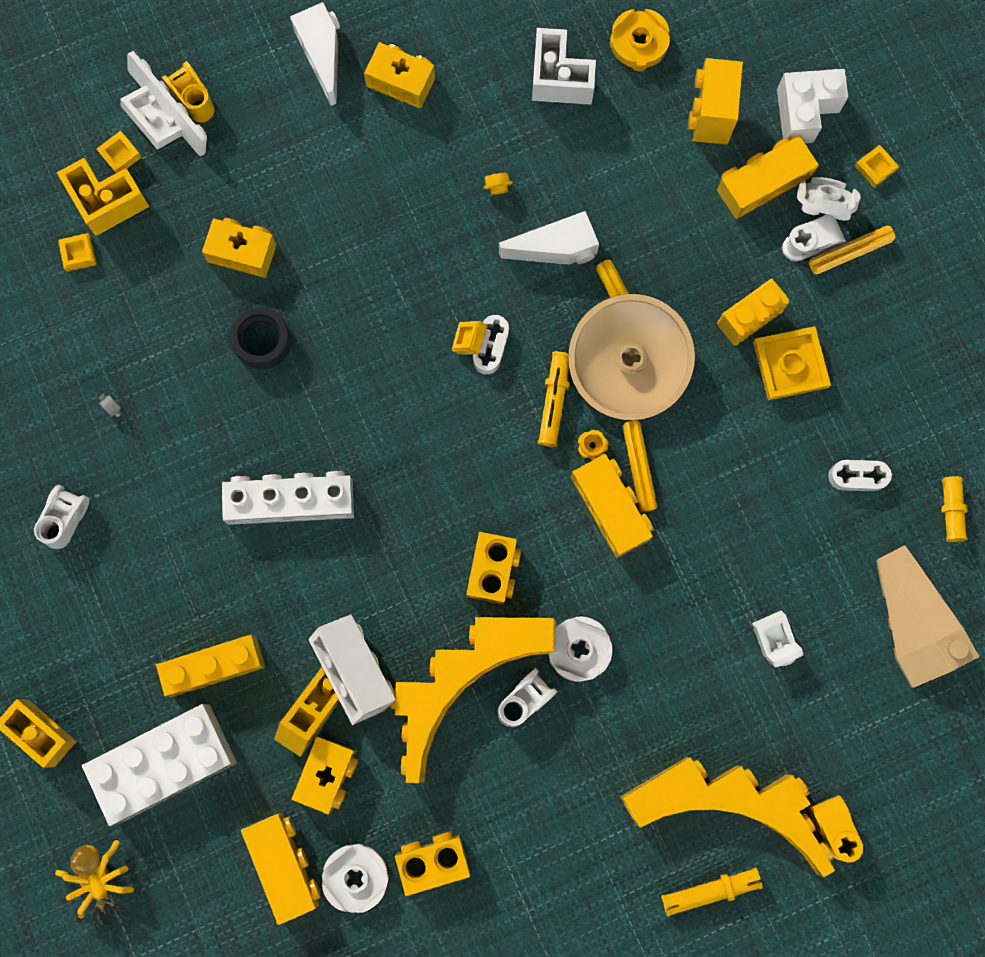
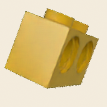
(485, 567)
(435, 873)

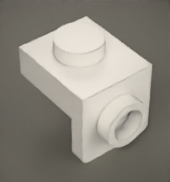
(777, 640)

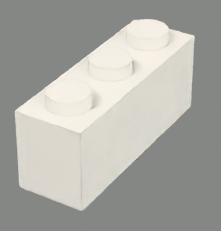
(352, 669)

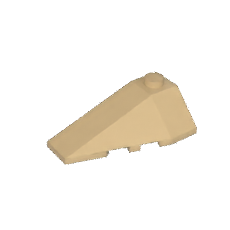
(923, 627)

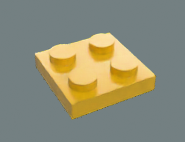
(791, 363)

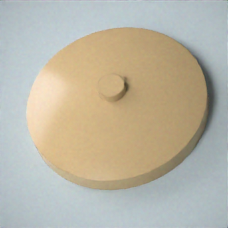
(631, 357)

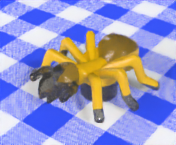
(95, 878)

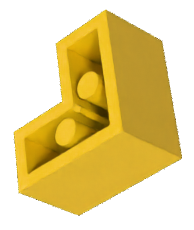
(718, 102)
(103, 202)

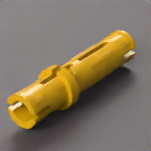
(560, 363)
(724, 888)

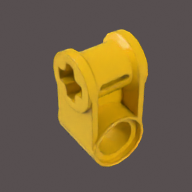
(188, 90)
(835, 823)

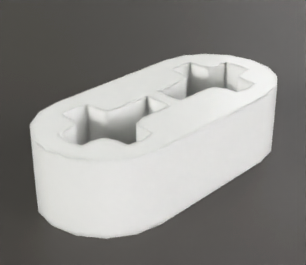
(497, 346)
(859, 482)

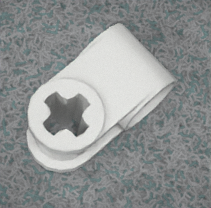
(813, 238)
(60, 514)
(526, 698)

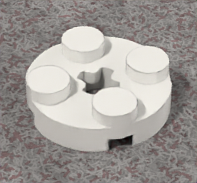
(828, 197)
(596, 641)
(352, 897)

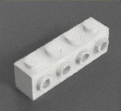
(287, 499)

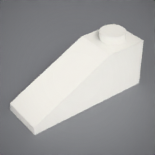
(319, 40)
(558, 242)

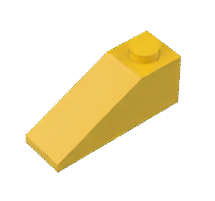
(307, 715)

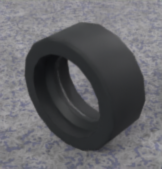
(248, 318)

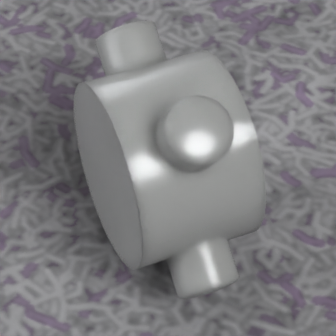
(110, 405)

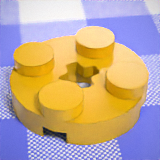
(635, 54)

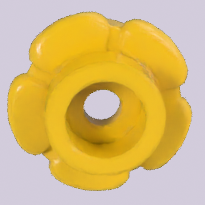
(497, 183)
(596, 437)

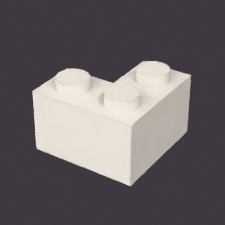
(560, 77)
(805, 97)

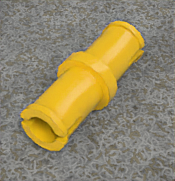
(954, 509)

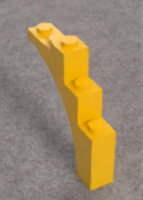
(455, 670)
(776, 805)

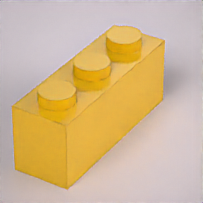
(766, 176)
(612, 505)
(210, 666)
(281, 867)

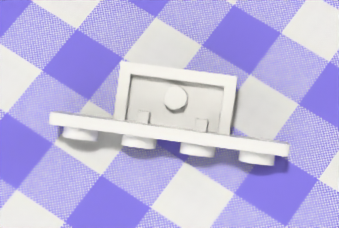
(157, 111)

